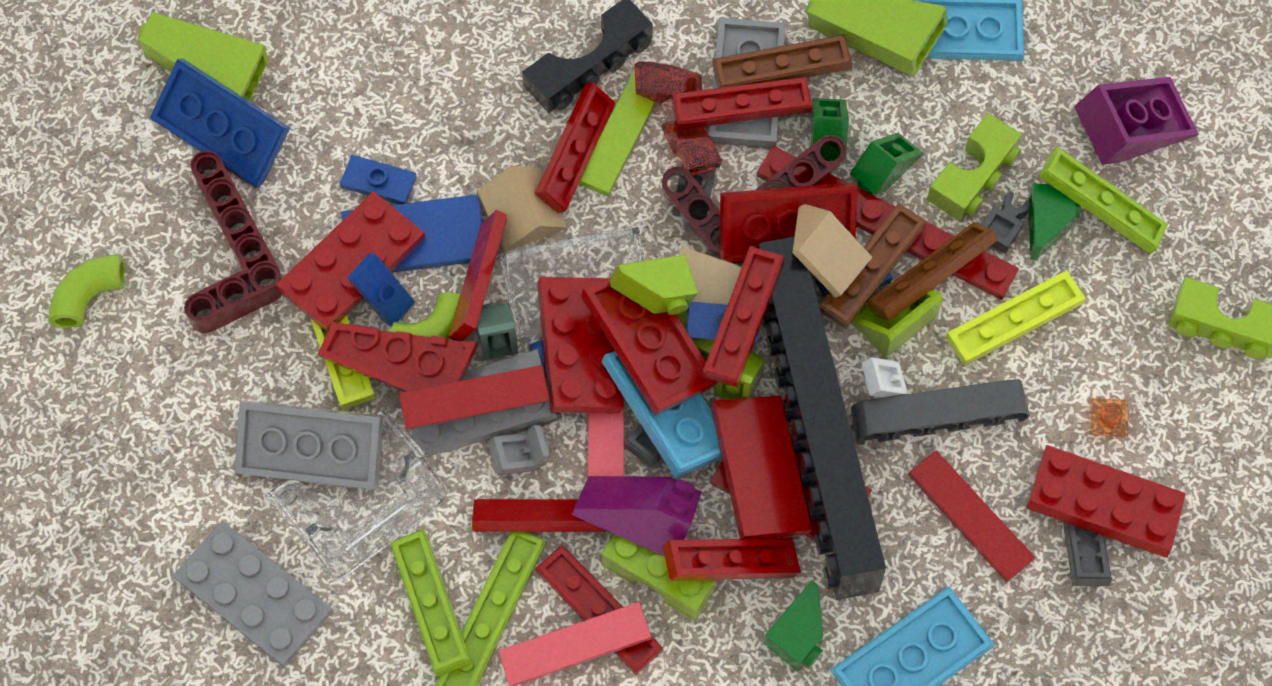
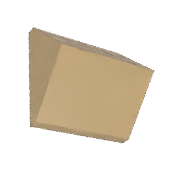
(526, 213)
(828, 249)
(711, 276)

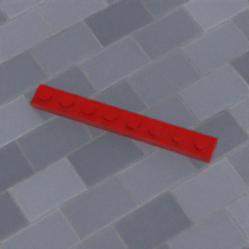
(983, 271)

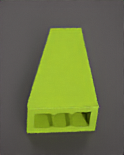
(886, 30)
(222, 56)

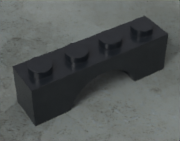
(557, 79)

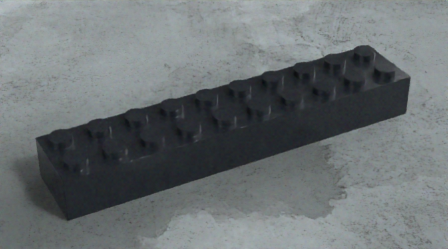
(821, 431)

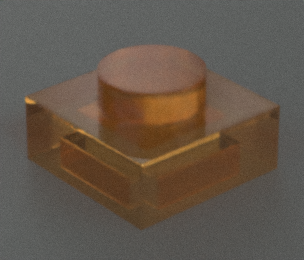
(1109, 417)

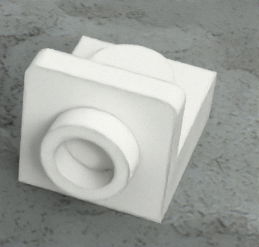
(883, 378)

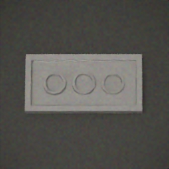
(740, 37)
(467, 431)
(309, 444)
(253, 593)

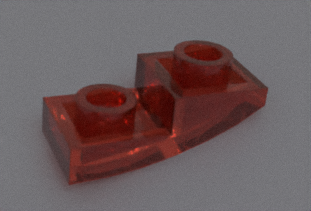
(661, 80)
(693, 147)

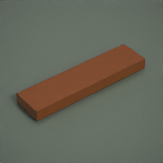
(784, 62)
(886, 248)
(932, 271)

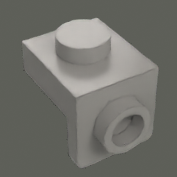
(519, 451)

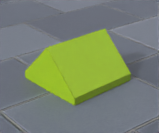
(890, 335)

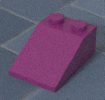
(1134, 118)
(639, 508)

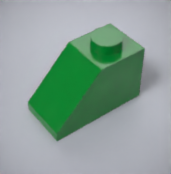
(829, 118)
(884, 163)
(1049, 217)
(798, 630)

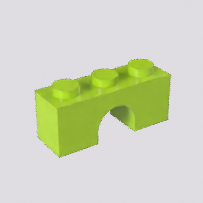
(960, 190)
(1198, 314)
(650, 568)

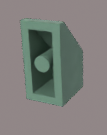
(497, 331)

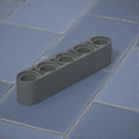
(938, 410)

